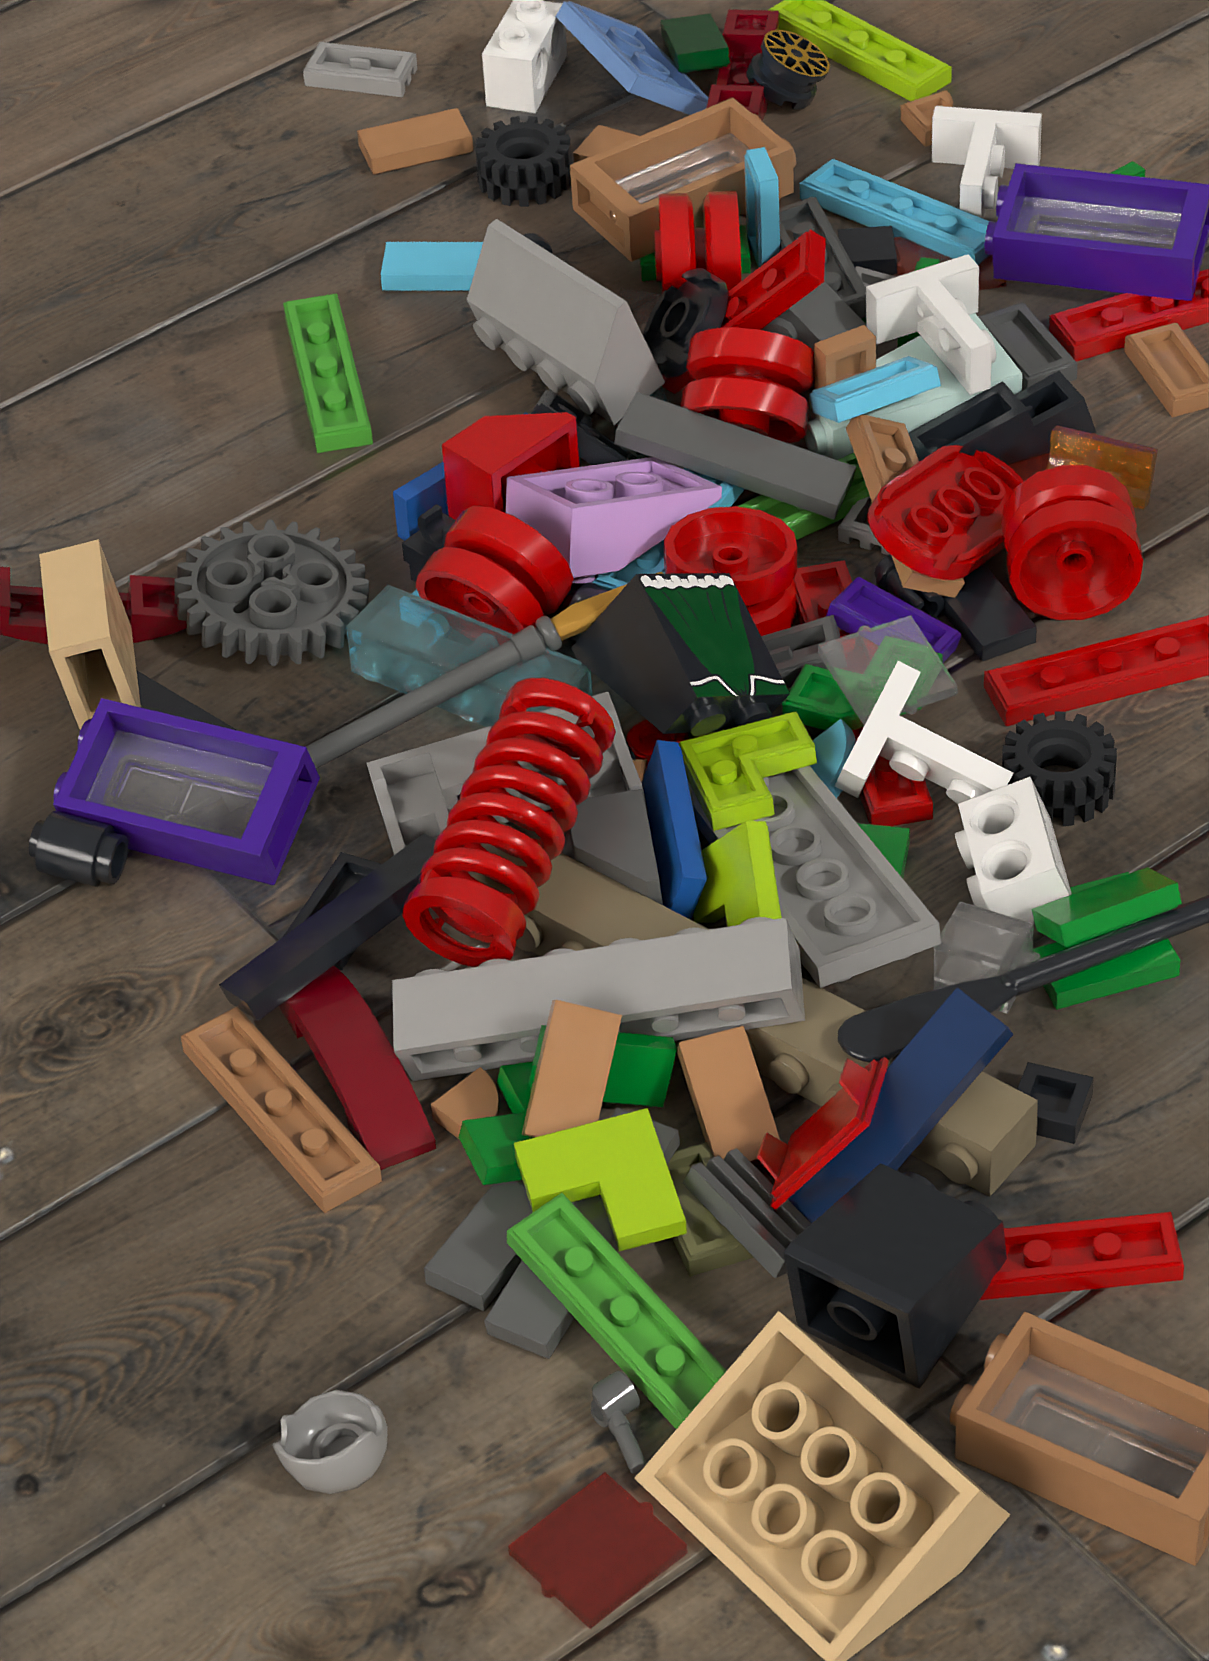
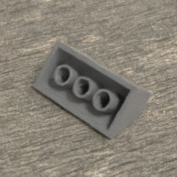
(559, 324)

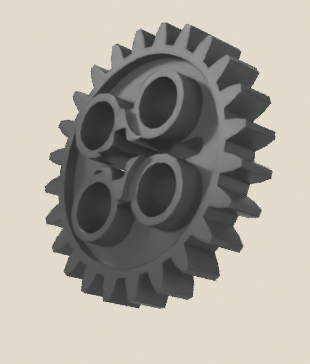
(270, 592)

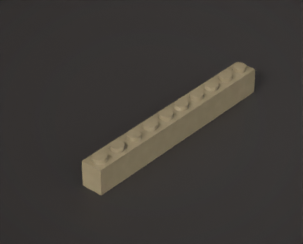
(972, 1143)

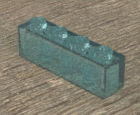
(414, 641)

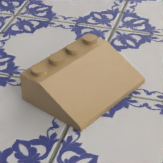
(819, 1493)

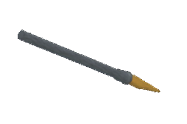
(521, 647)

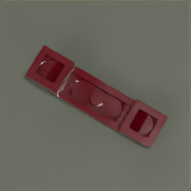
(744, 36)
(147, 604)
(361, 1068)

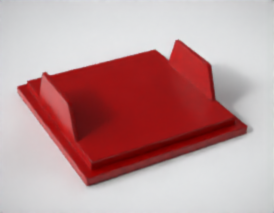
(825, 1131)

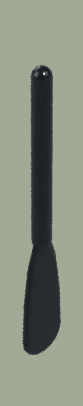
(892, 1026)

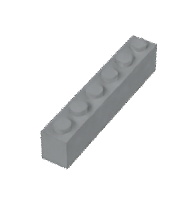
(659, 985)

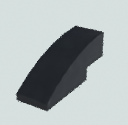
(1007, 423)

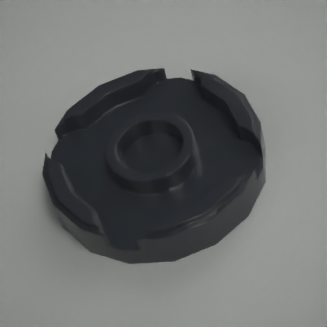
(680, 315)

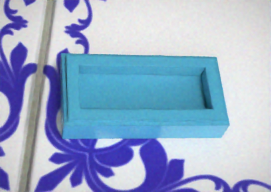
(762, 205)
(429, 266)
(874, 389)

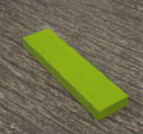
(865, 48)

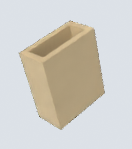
(88, 629)

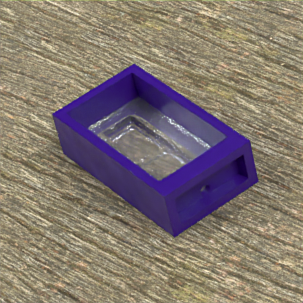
(1100, 231)
(190, 789)

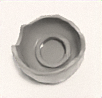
(333, 1442)

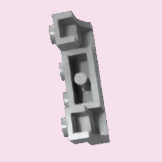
(426, 782)

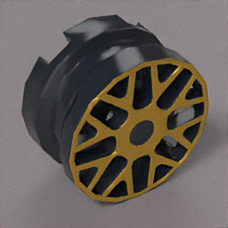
(788, 68)

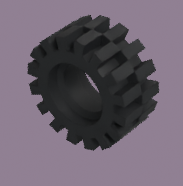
(523, 161)
(1068, 745)

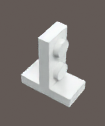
(986, 145)
(938, 307)
(915, 750)

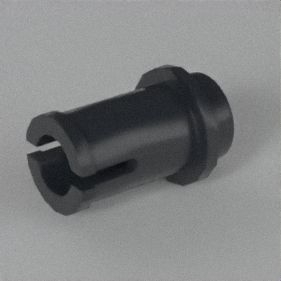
(889, 581)

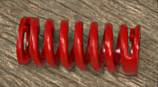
(547, 745)

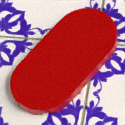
(944, 512)

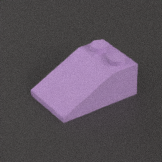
(607, 511)

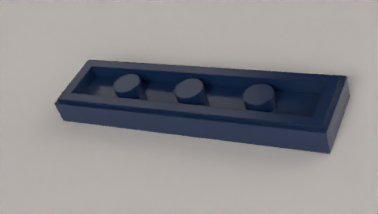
(912, 1098)

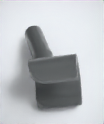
(611, 1402)

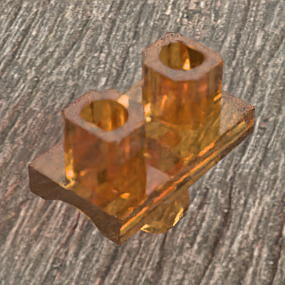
(1126, 461)

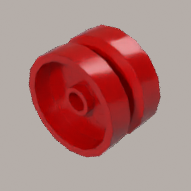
(711, 247)
(751, 380)
(1071, 542)
(749, 546)
(496, 571)

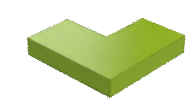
(730, 767)
(739, 877)
(613, 1160)

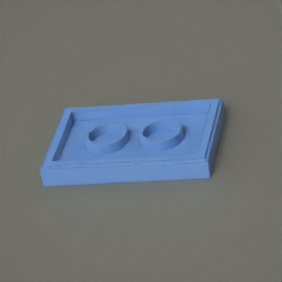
(632, 58)

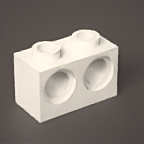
(524, 55)
(1012, 851)

